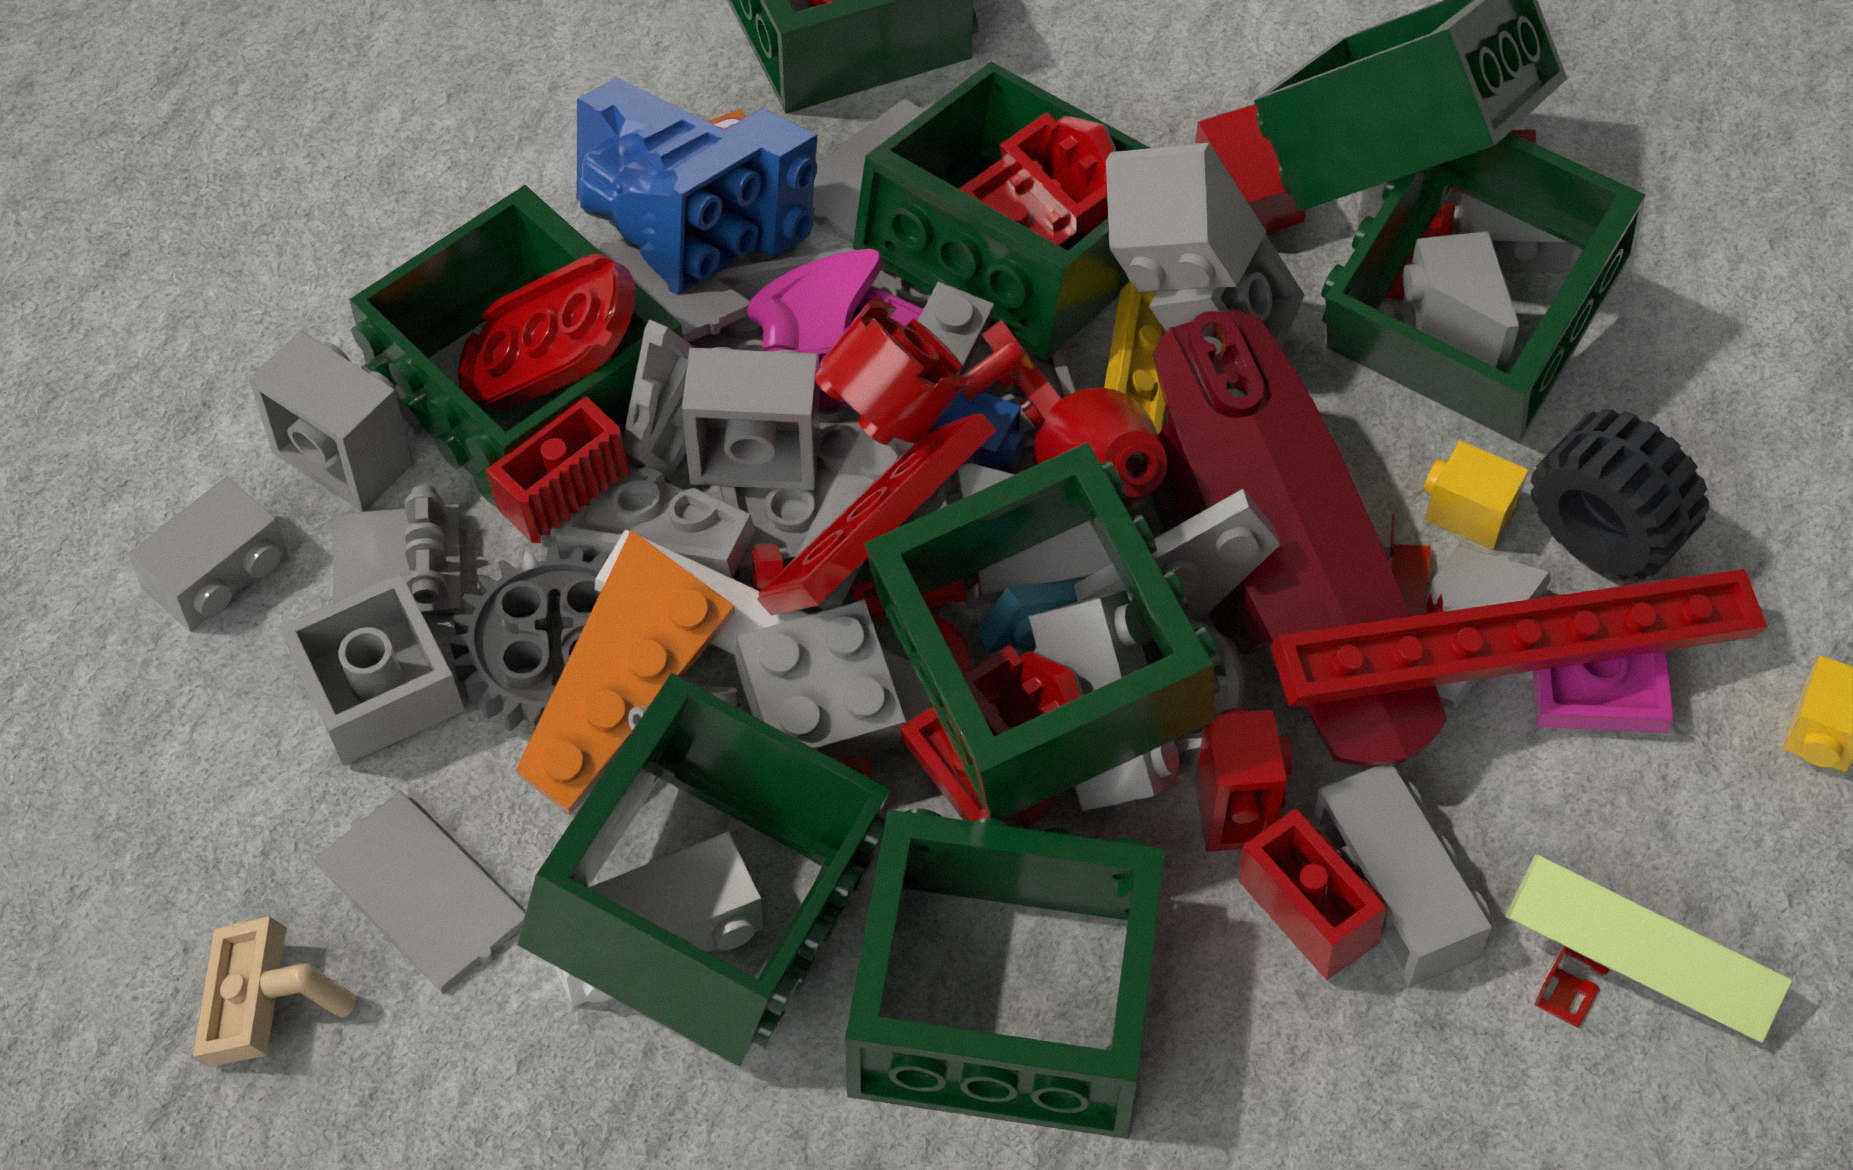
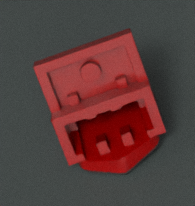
(1050, 178)
(1009, 693)

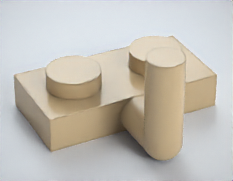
(242, 991)

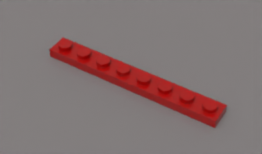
(1515, 637)

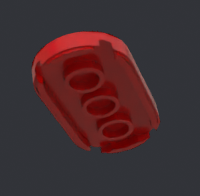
(547, 334)

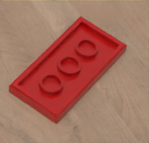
(873, 513)

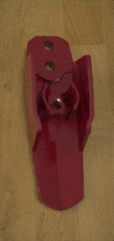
(1287, 462)

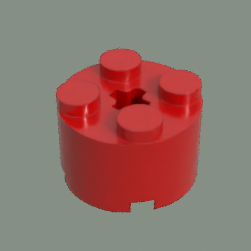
(891, 374)

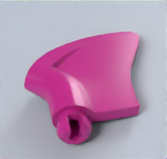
(814, 301)

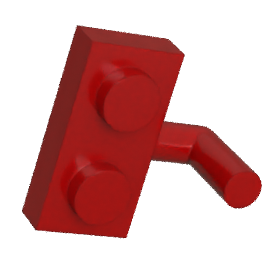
(1012, 367)

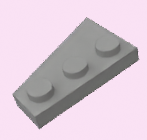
(671, 517)
(1205, 553)

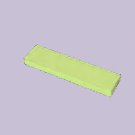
(1648, 948)

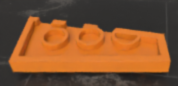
(641, 629)

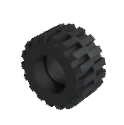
(1619, 495)

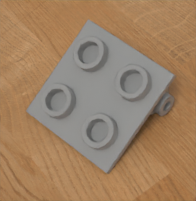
(412, 541)

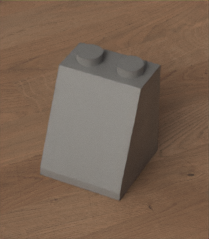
(1059, 559)

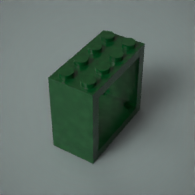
(852, 43)
(1408, 96)
(1521, 182)
(940, 234)
(443, 297)
(1086, 733)
(751, 776)
(990, 1071)

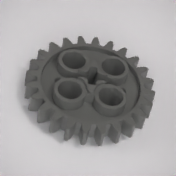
(496, 644)

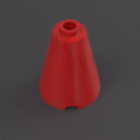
(1116, 431)

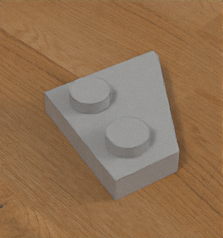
(654, 417)

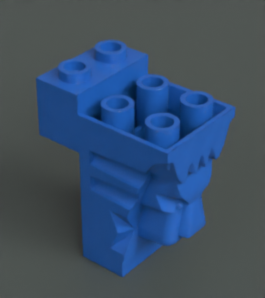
(689, 187)

